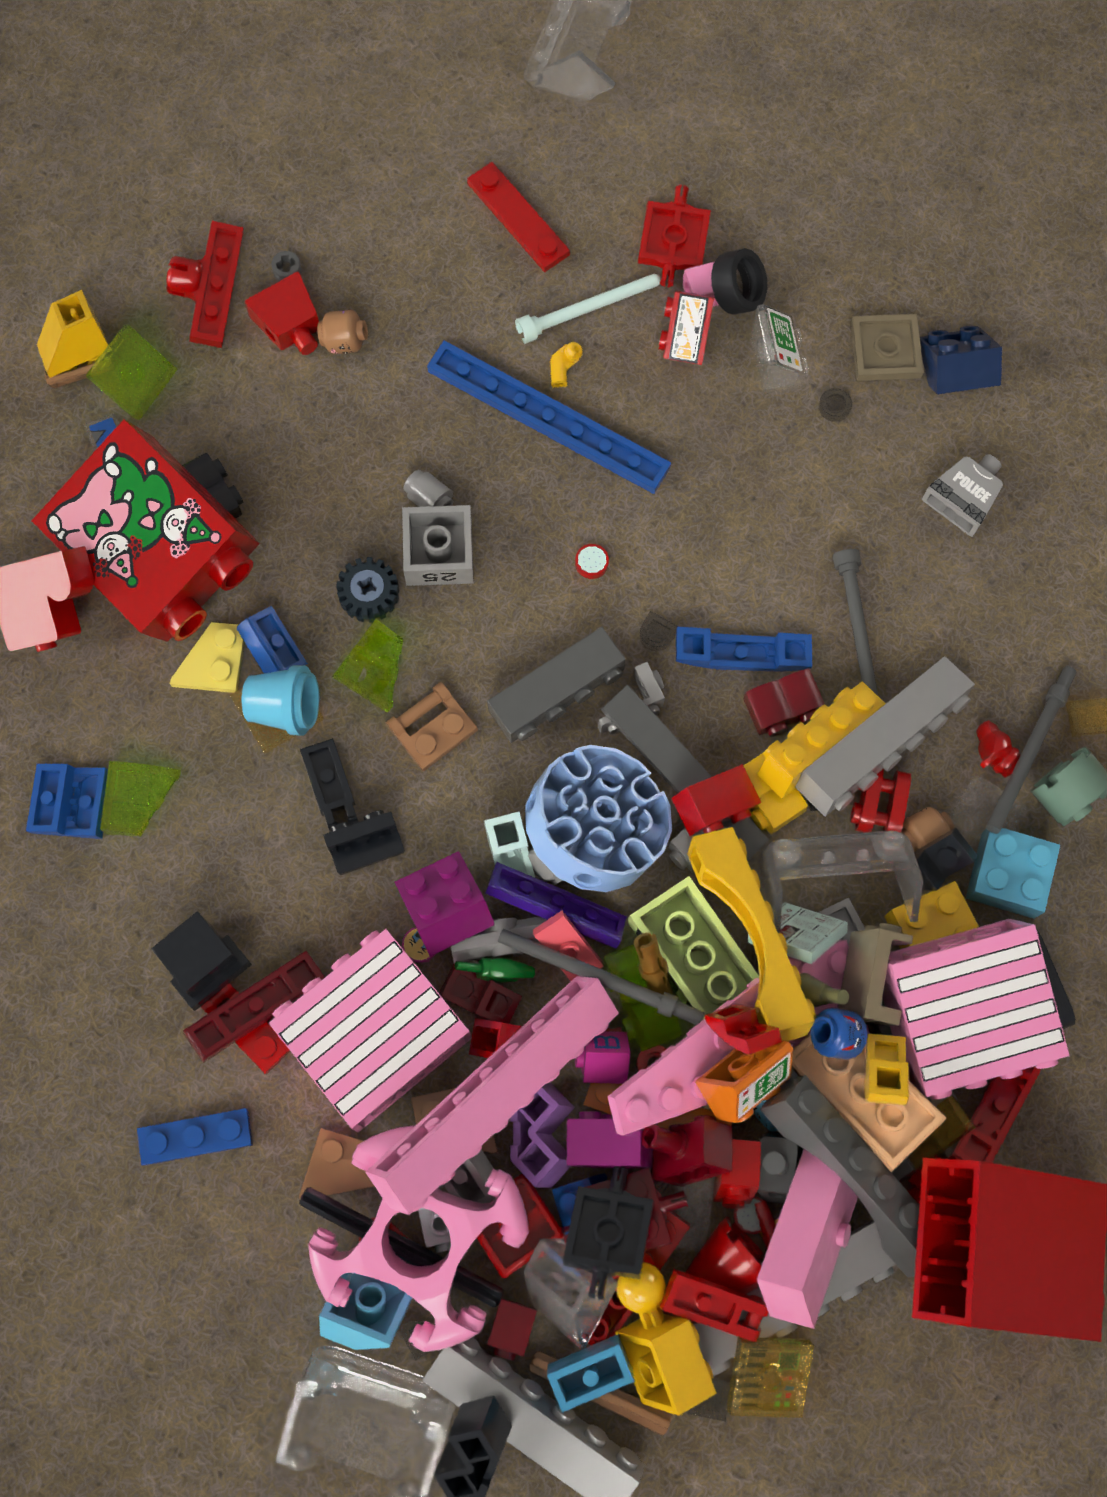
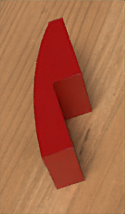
(741, 1029)

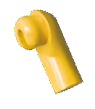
(563, 361)

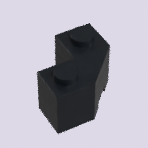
(473, 1448)

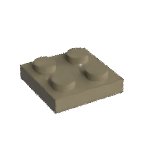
(886, 347)

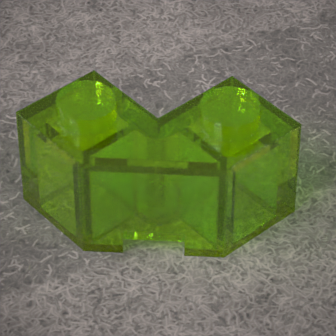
(641, 1019)

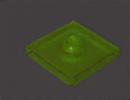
(131, 372)

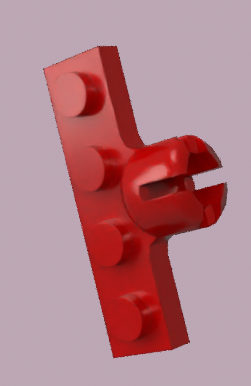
(209, 282)

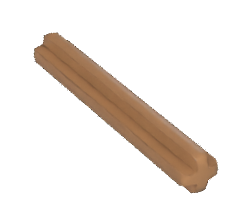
(614, 1401)

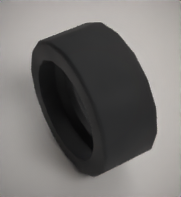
(726, 286)

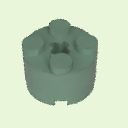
(1072, 787)

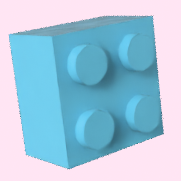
(1013, 872)

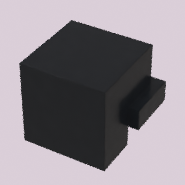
(200, 960)

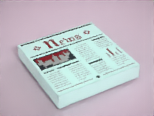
(808, 932)

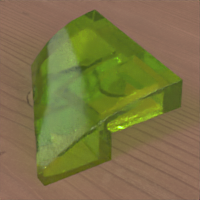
(379, 654)
(133, 796)

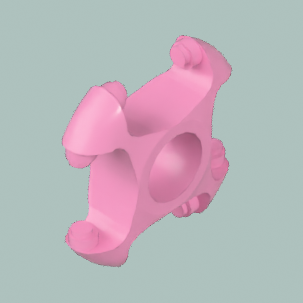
(425, 1284)

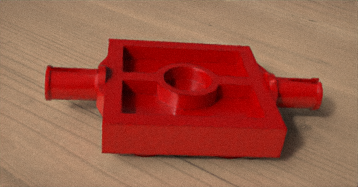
(674, 235)

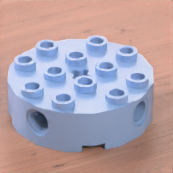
(597, 818)

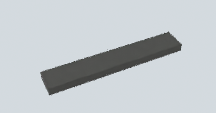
(669, 755)

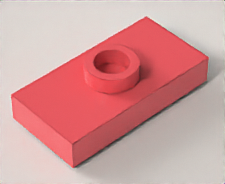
(564, 937)

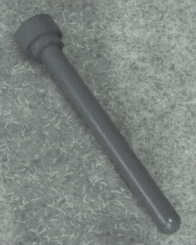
(848, 564)

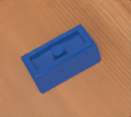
(270, 641)

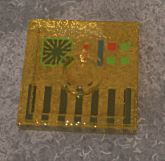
(770, 1377)

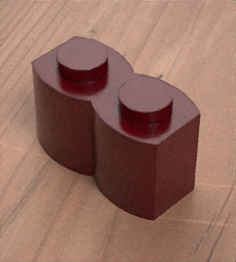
(783, 702)

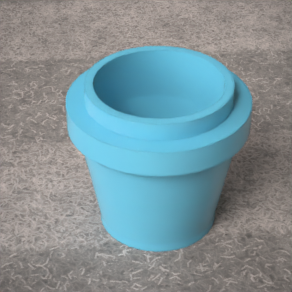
(282, 699)

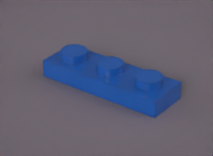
(194, 1137)

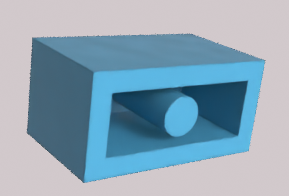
(590, 1373)

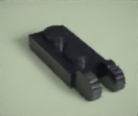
(329, 781)

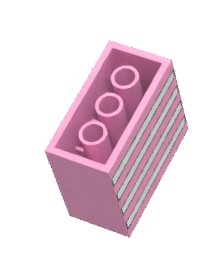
(974, 1007)
(370, 1029)

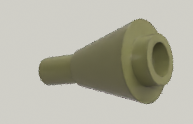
(820, 992)

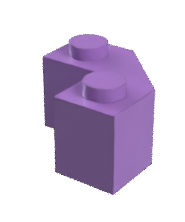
(533, 1147)

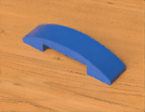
(743, 652)

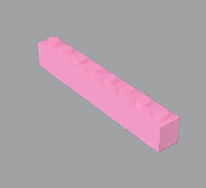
(492, 1095)

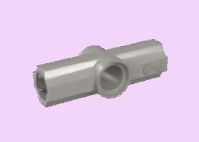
(486, 942)

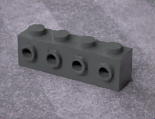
(557, 685)

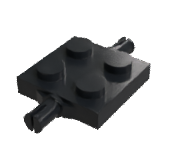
(608, 1232)

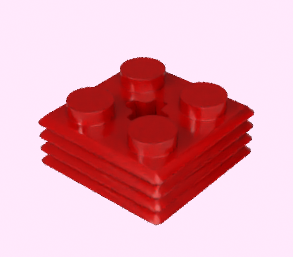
(540, 1224)

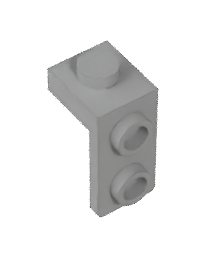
(650, 686)

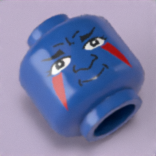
(839, 1033)

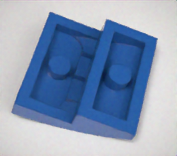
(54, 797)

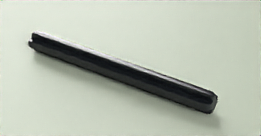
(402, 1246)

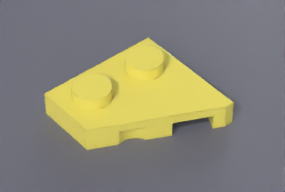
(213, 661)

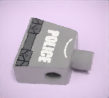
(966, 492)

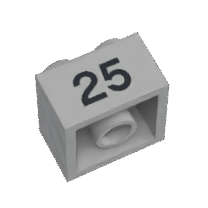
(437, 545)

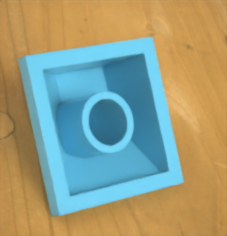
(369, 1315)

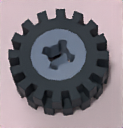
(368, 602)

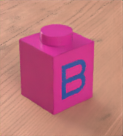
(605, 1059)

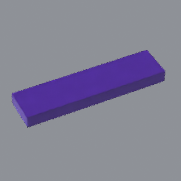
(548, 900)

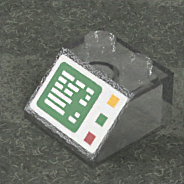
(777, 350)

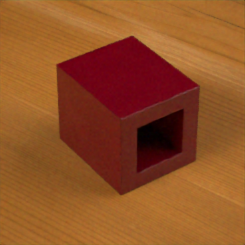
(511, 1329)

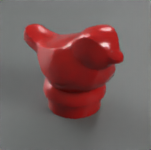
(996, 749)

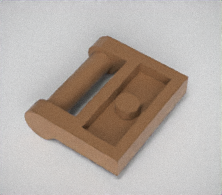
(438, 735)

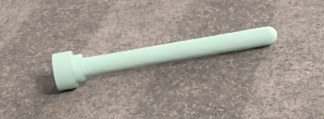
(533, 326)

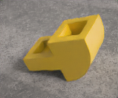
(886, 1070)

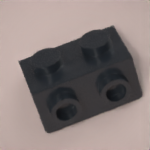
(364, 842)

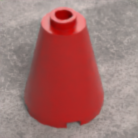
(728, 1259)

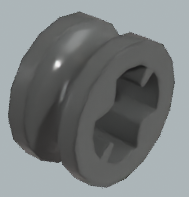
(282, 257)

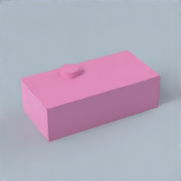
(806, 1242)

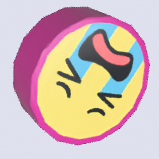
(414, 947)

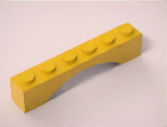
(724, 870)

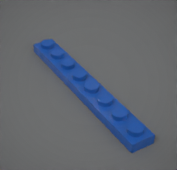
(549, 417)

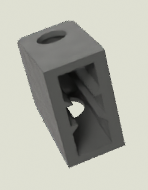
(778, 1166)

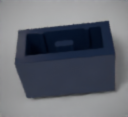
(961, 360)

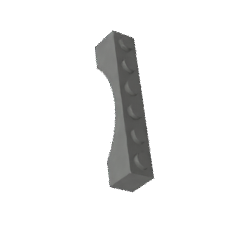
(815, 1125)

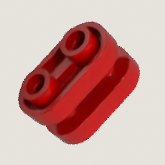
(865, 812)

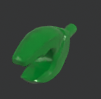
(497, 969)

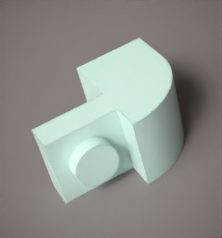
(509, 842)

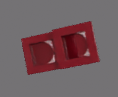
(480, 996)

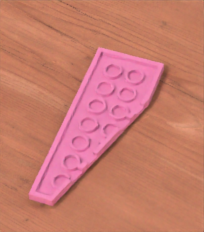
(669, 1084)

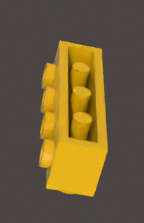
(810, 741)

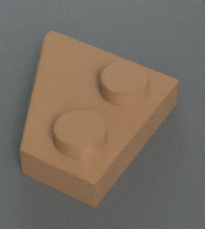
(331, 1165)

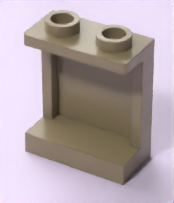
(867, 971)

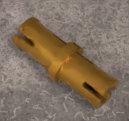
(652, 966)

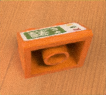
(745, 1080)

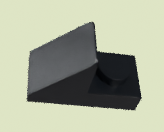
(943, 858)

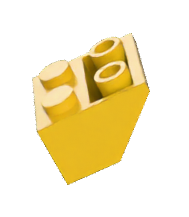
(70, 335)

